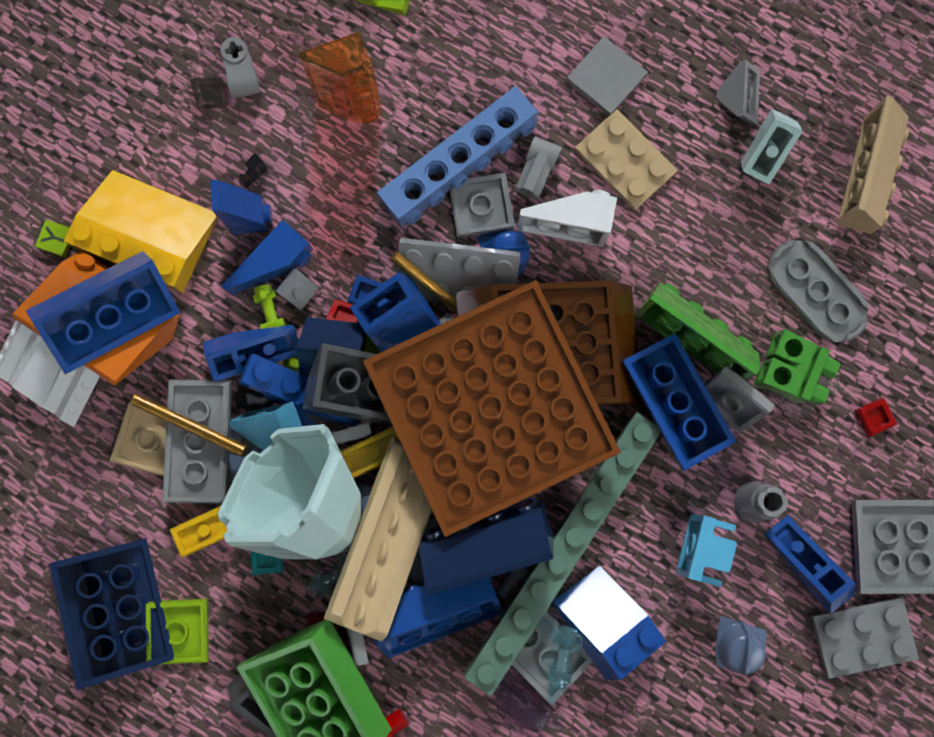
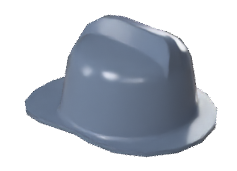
(740, 646)

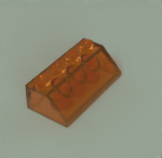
(343, 79)

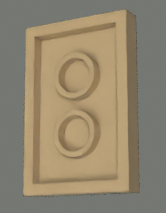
(625, 160)

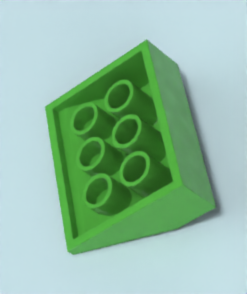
(700, 336)
(313, 687)

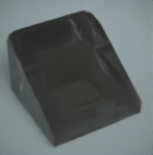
(209, 93)

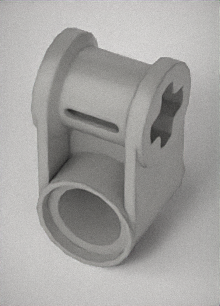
(239, 71)

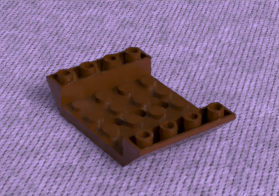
(596, 324)

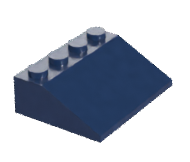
(104, 612)

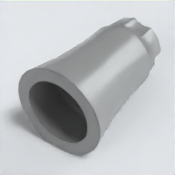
(750, 502)

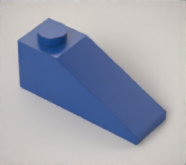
(239, 208)
(272, 258)
(229, 353)
(811, 565)

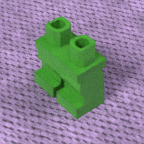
(795, 368)

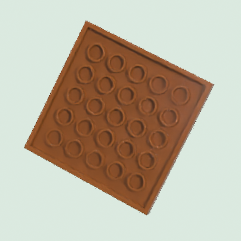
(491, 408)

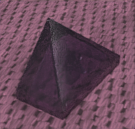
(521, 703)

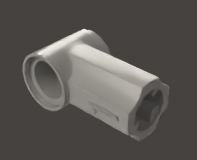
(539, 163)

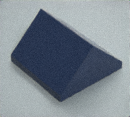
(327, 331)

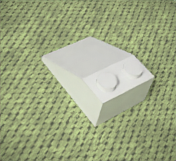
(574, 218)

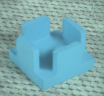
(705, 549)

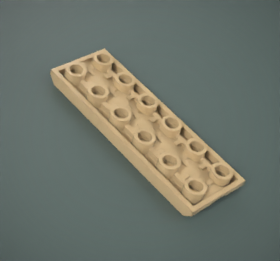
(381, 549)

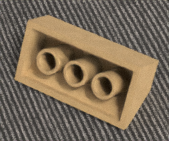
(874, 167)

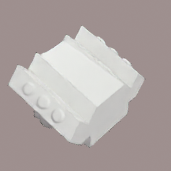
(37, 375)

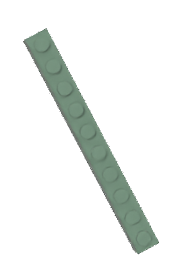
(570, 542)

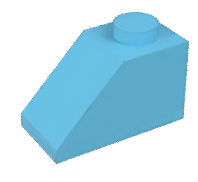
(262, 423)

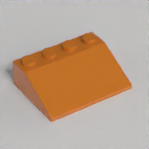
(119, 361)

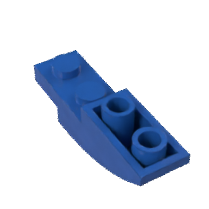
(282, 386)

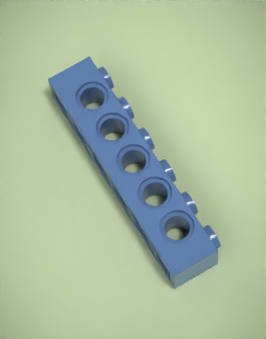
(510, 107)

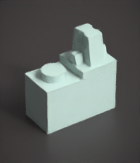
(771, 146)

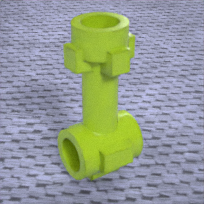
(265, 295)

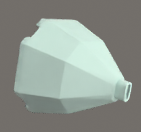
(293, 498)

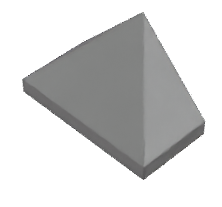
(741, 92)

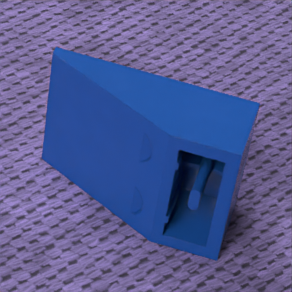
(394, 312)

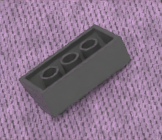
(343, 386)

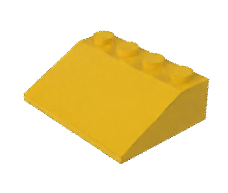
(136, 217)

